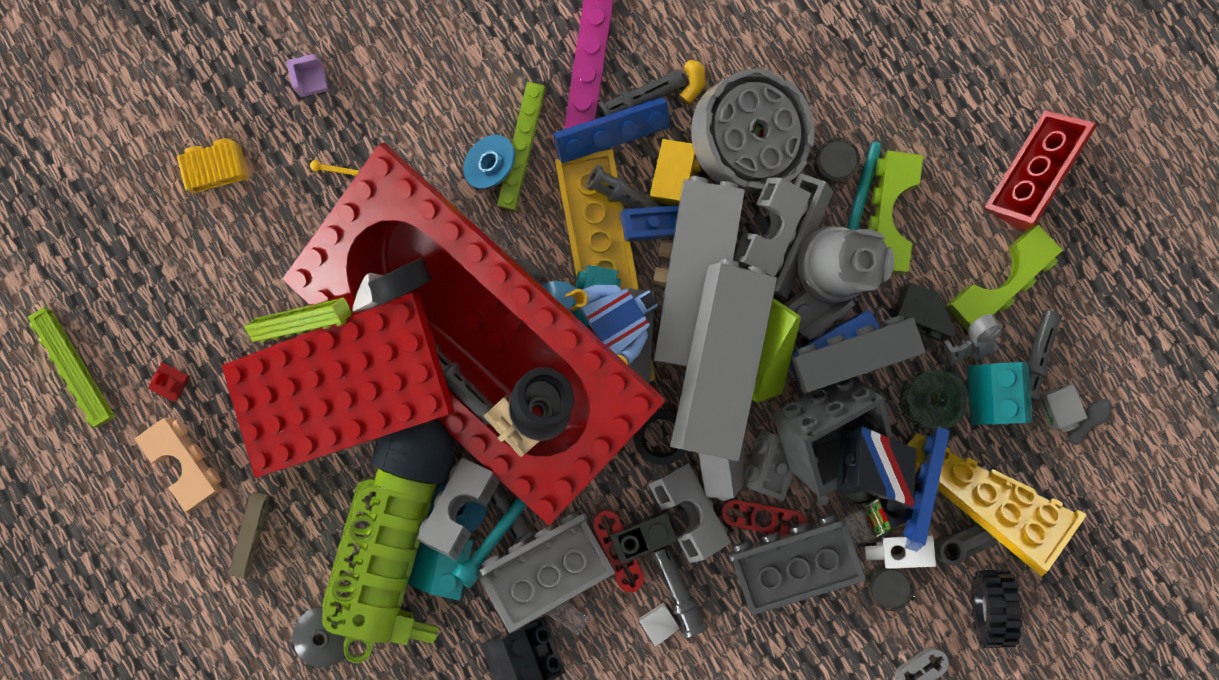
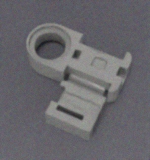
(982, 336)

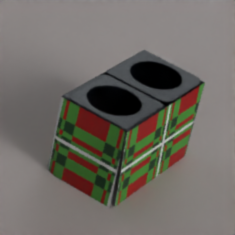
(880, 519)

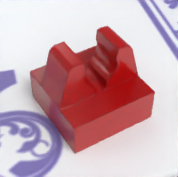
(168, 382)

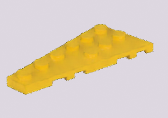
(1006, 509)

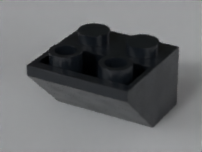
(524, 654)

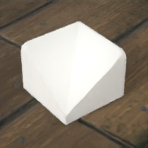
(364, 298)
(659, 624)

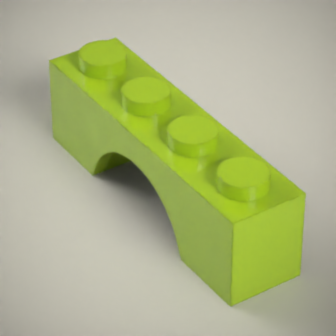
(897, 174)
(1029, 256)

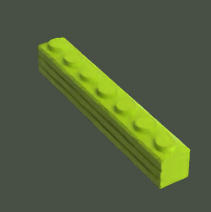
(522, 144)
(299, 320)
(71, 367)

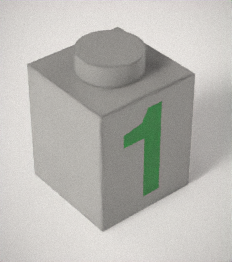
(1062, 408)

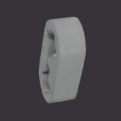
(921, 660)

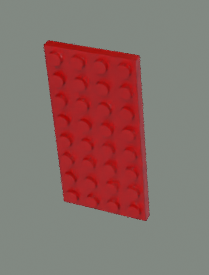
(338, 386)

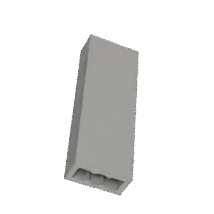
(702, 236)
(724, 360)

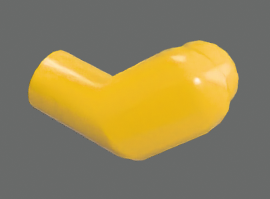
(697, 81)

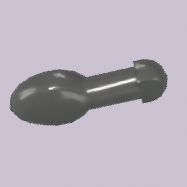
(1096, 414)

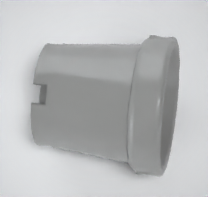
(843, 263)

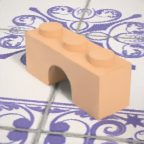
(197, 480)

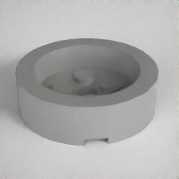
(725, 123)

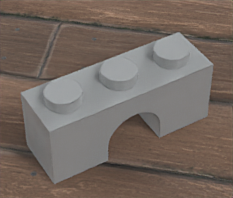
(785, 206)
(466, 484)
(704, 532)

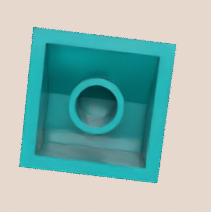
(999, 393)
(433, 571)

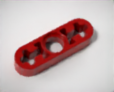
(743, 506)
(619, 574)

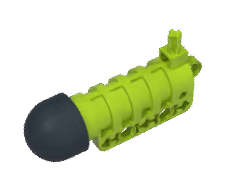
(404, 486)

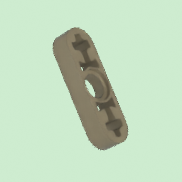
(249, 535)

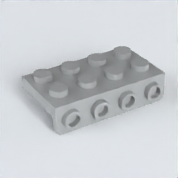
(544, 572)

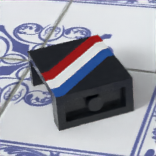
(878, 467)

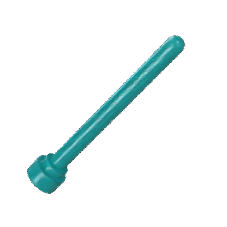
(864, 186)
(468, 570)

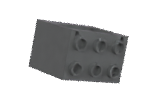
(814, 424)

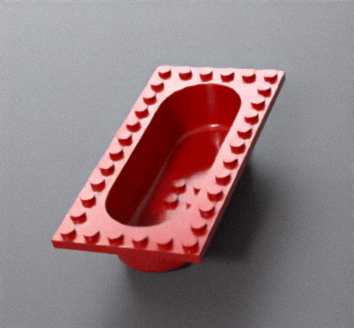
(484, 319)

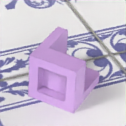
(307, 75)

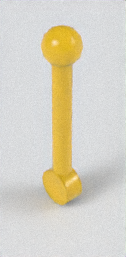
(316, 166)

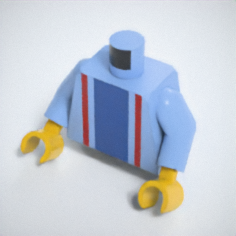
(616, 317)

